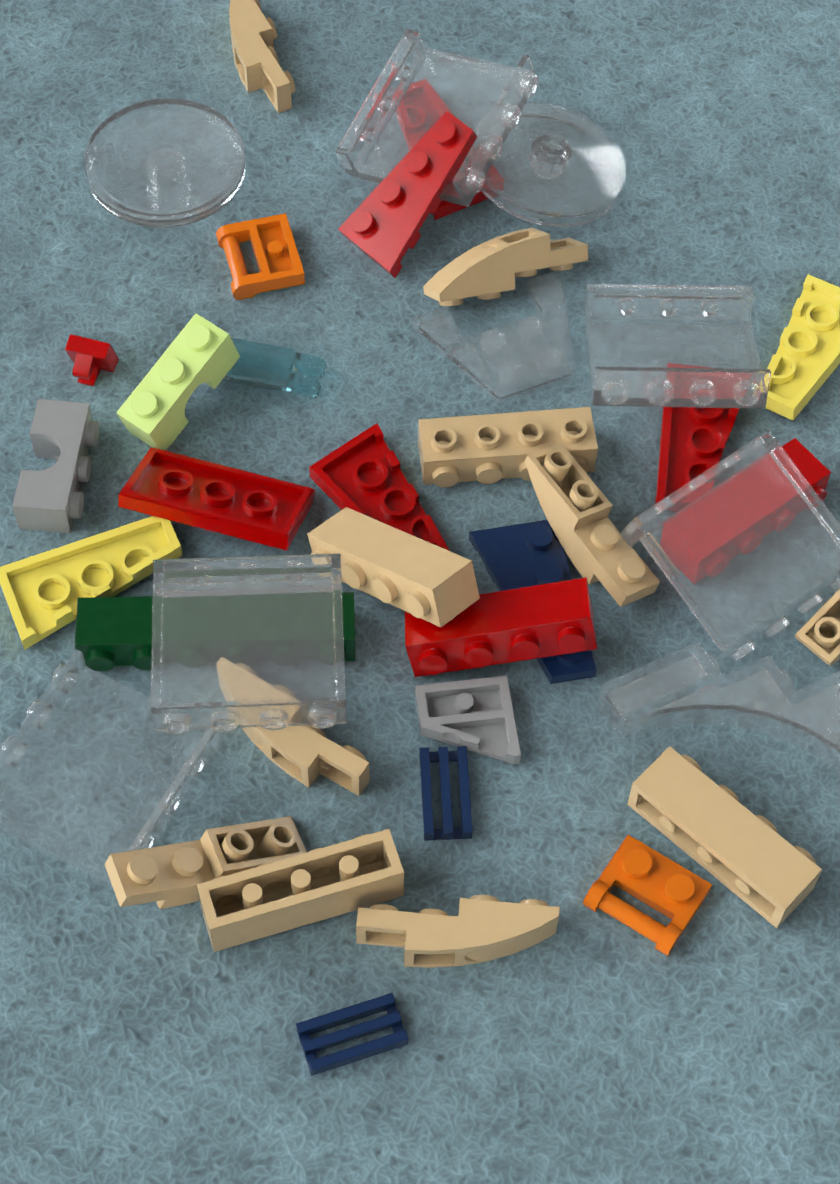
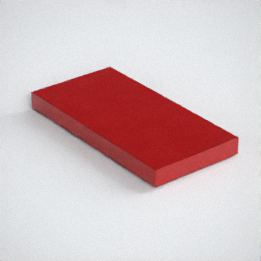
(217, 498)

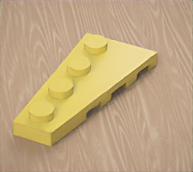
(806, 349)
(46, 586)

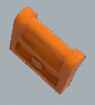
(273, 250)
(654, 882)

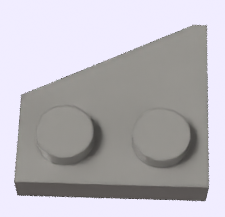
(470, 715)

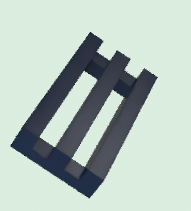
(444, 756)
(310, 1046)

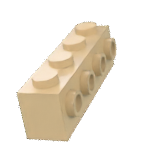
(497, 444)
(397, 566)
(724, 836)
(301, 889)

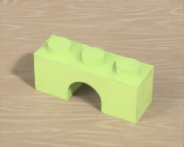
(158, 403)

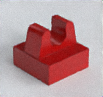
(90, 358)

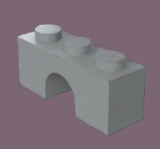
(53, 496)

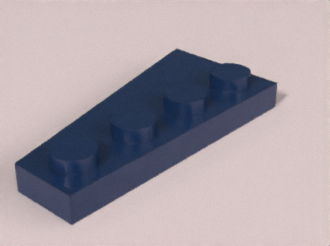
(530, 557)

